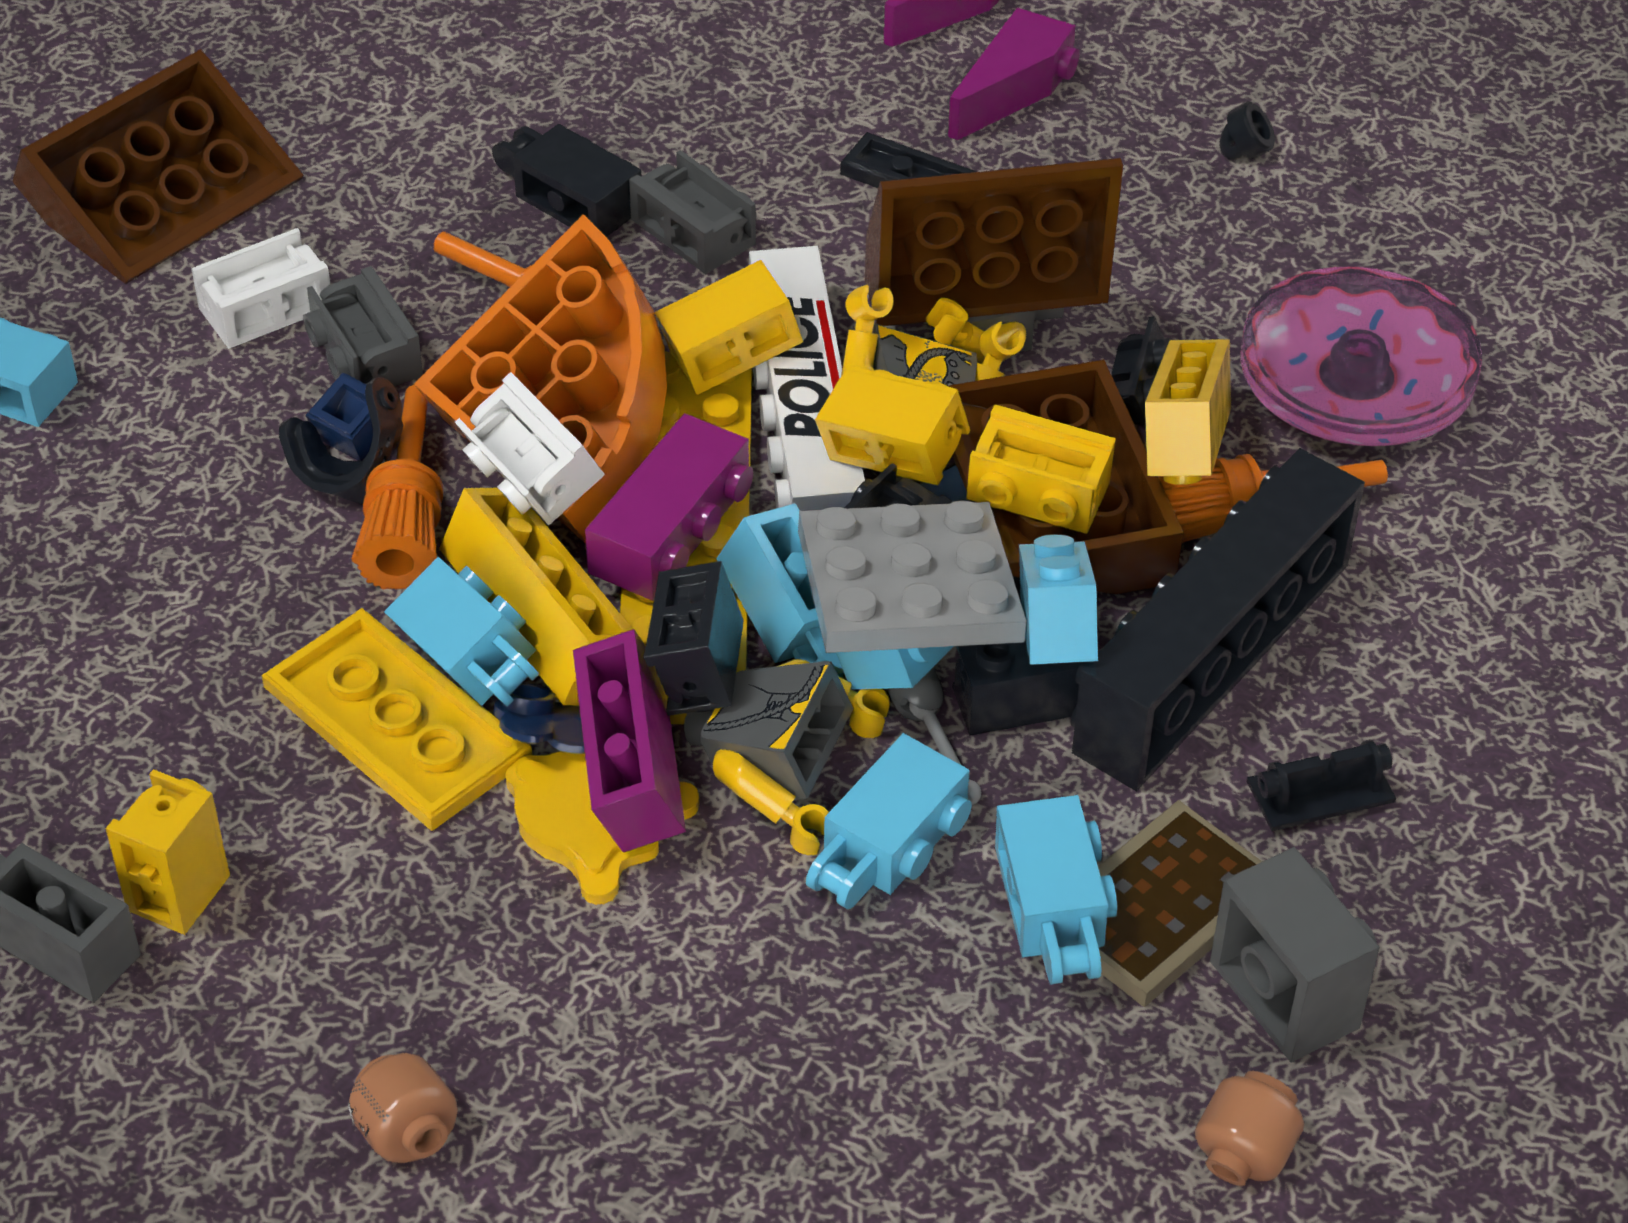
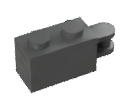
(64, 924)

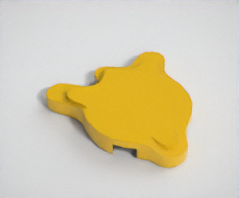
(560, 825)

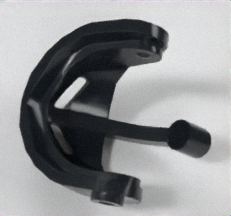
(331, 475)

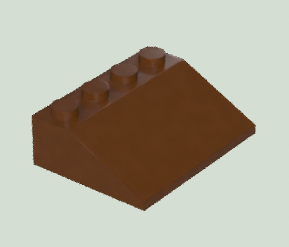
(154, 168)
(995, 239)
(1135, 527)

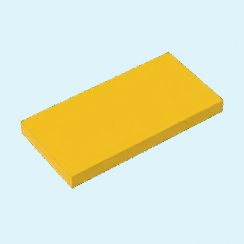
(395, 718)

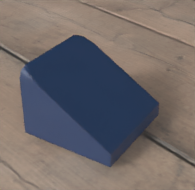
(344, 417)

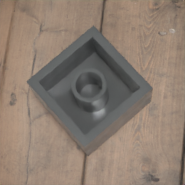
(1294, 953)

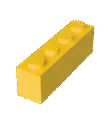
(1188, 410)
(537, 578)

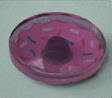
(1360, 356)

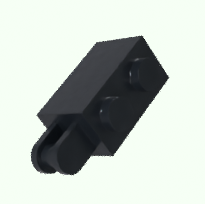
(568, 176)

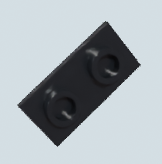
(1137, 366)
(1323, 788)

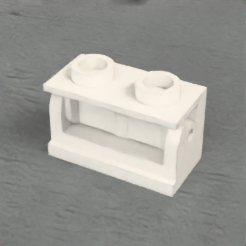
(259, 287)
(530, 450)

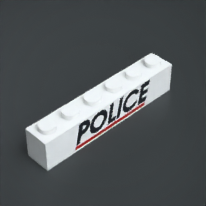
(799, 386)

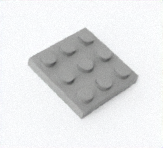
(910, 577)

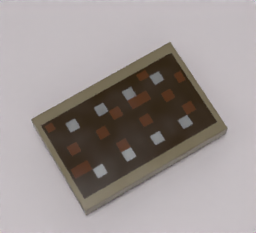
(1166, 900)

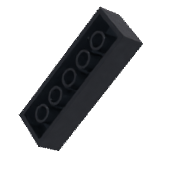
(1214, 618)

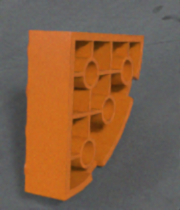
(582, 346)

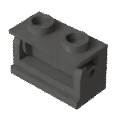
(693, 212)
(363, 330)

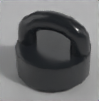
(1249, 130)

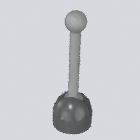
(921, 705)

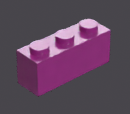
(668, 505)
(628, 742)

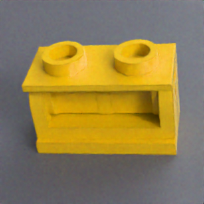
(729, 327)
(892, 419)
(1040, 468)
(169, 852)

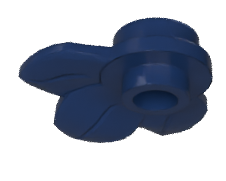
(538, 718)

